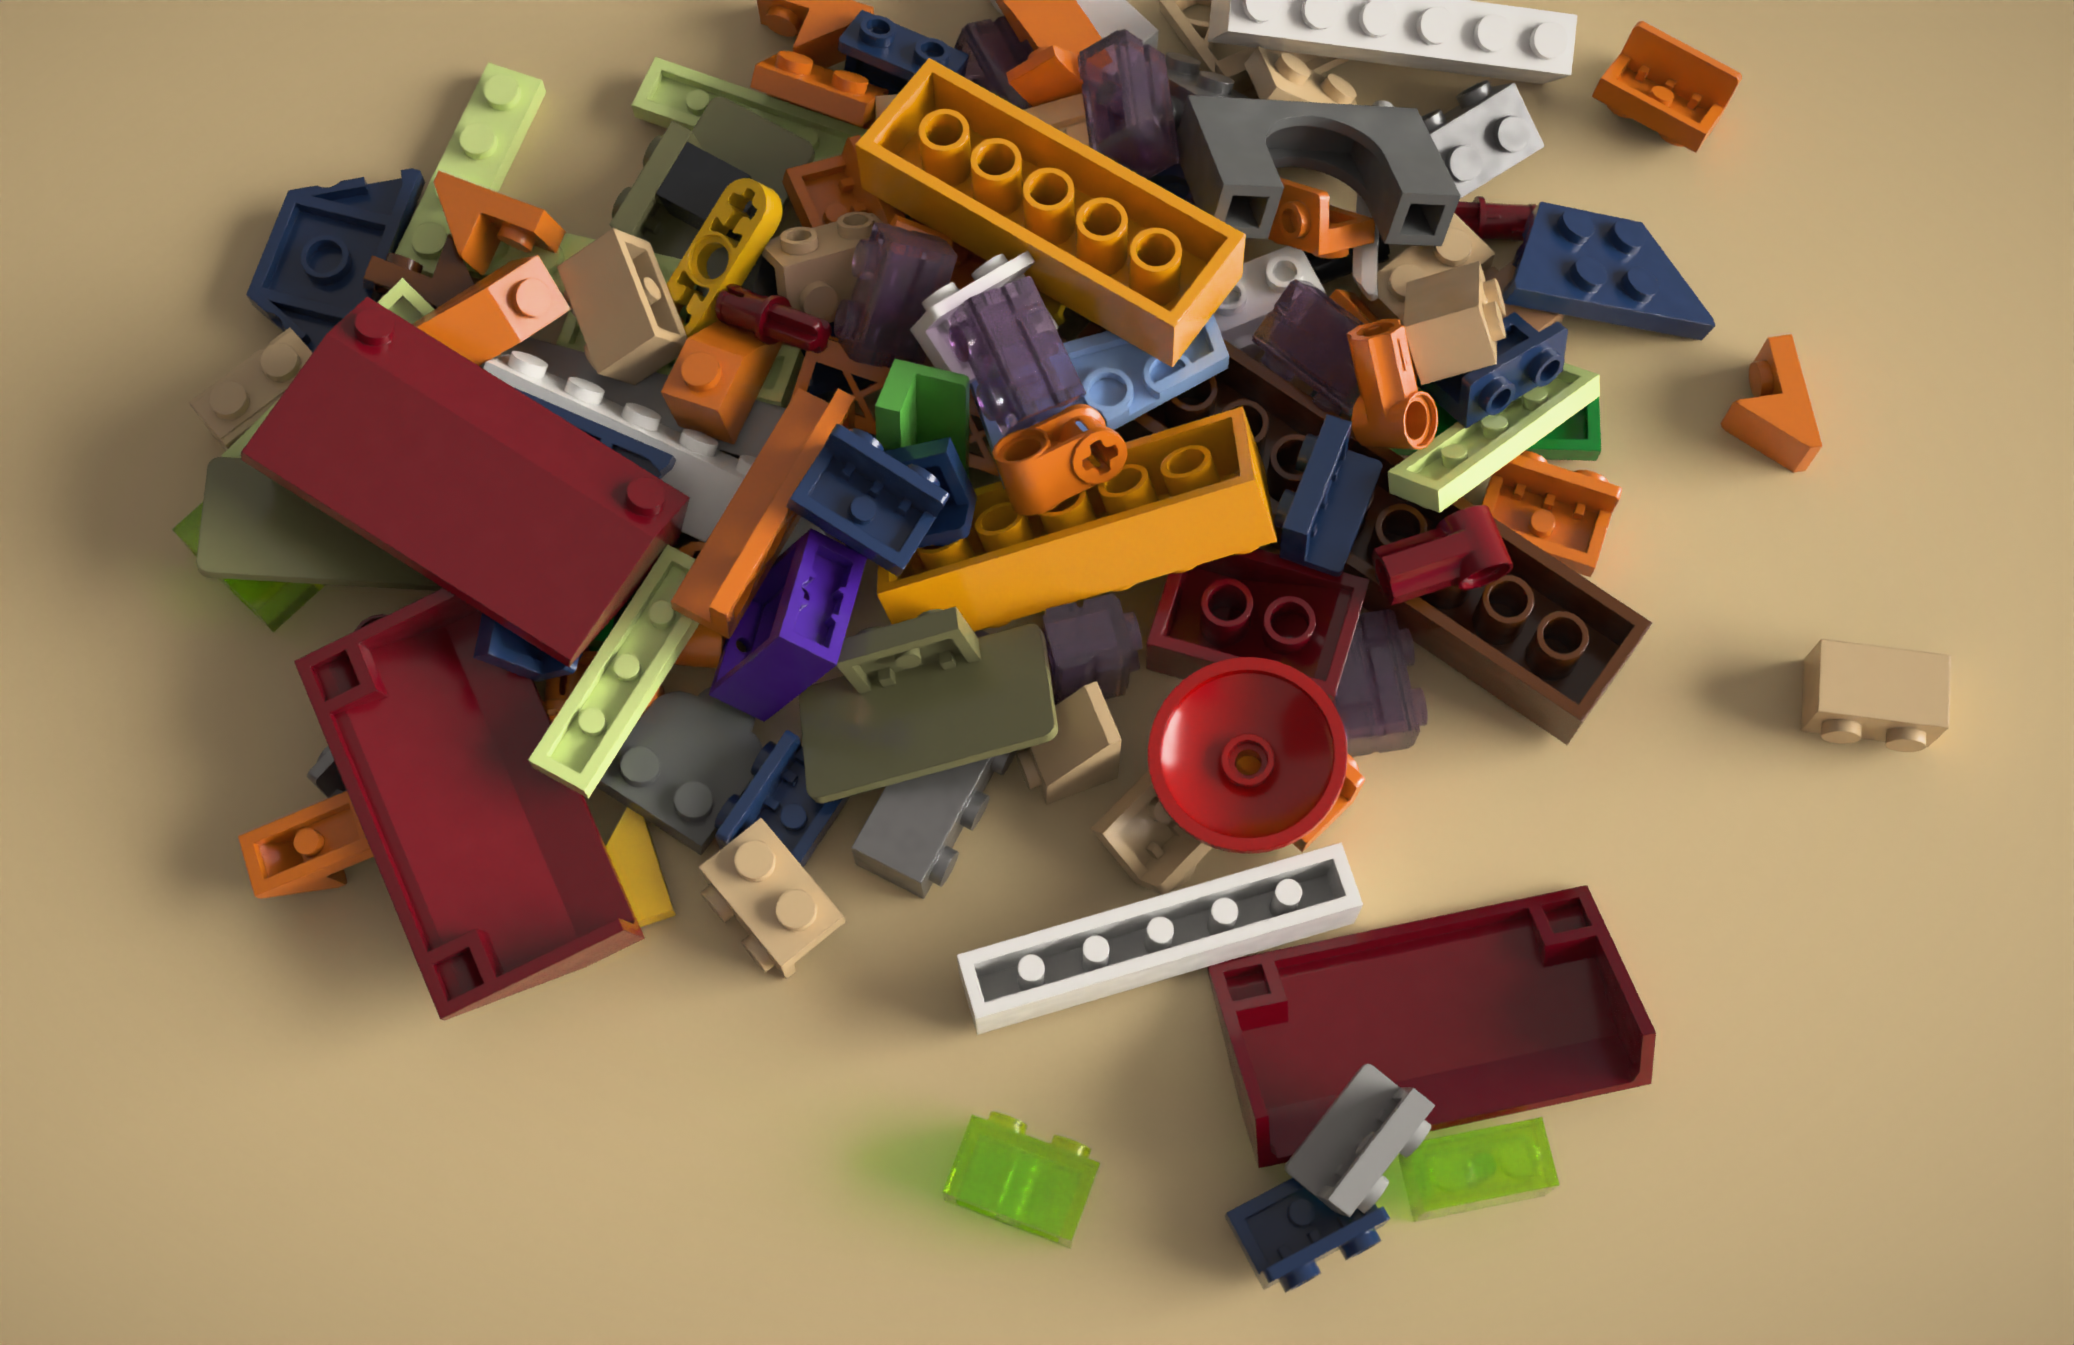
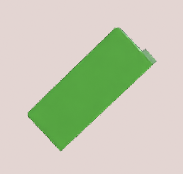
(923, 406)

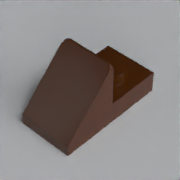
(447, 281)

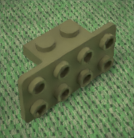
(726, 133)
(270, 534)
(924, 703)

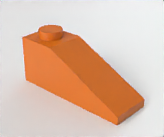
(497, 311)

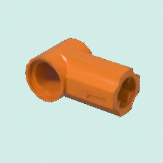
(1389, 404)

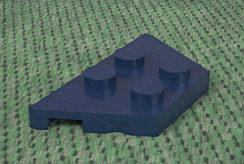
(323, 247)
(1603, 273)

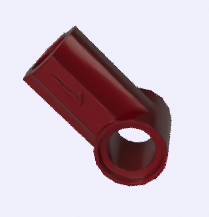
(1459, 551)

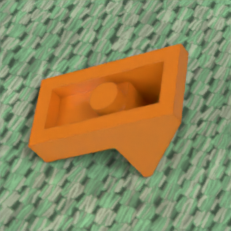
(815, 24)
(485, 218)
(1780, 413)
(305, 849)

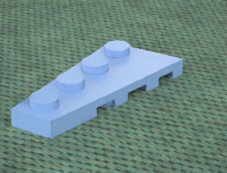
(1129, 382)

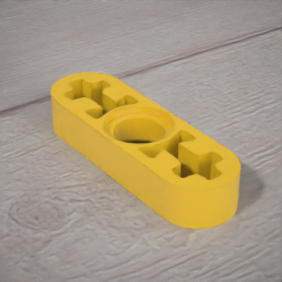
(742, 255)

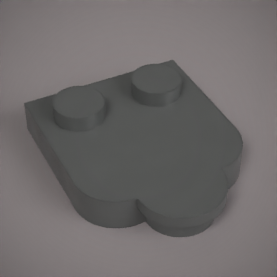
(684, 764)

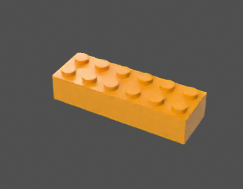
(1018, 185)
(1171, 507)

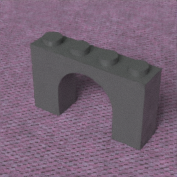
(1379, 151)

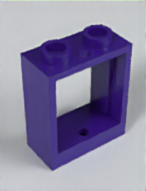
(790, 627)

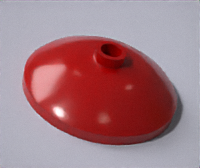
(1247, 711)

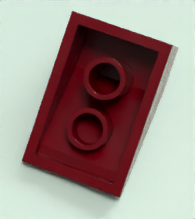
(1258, 610)

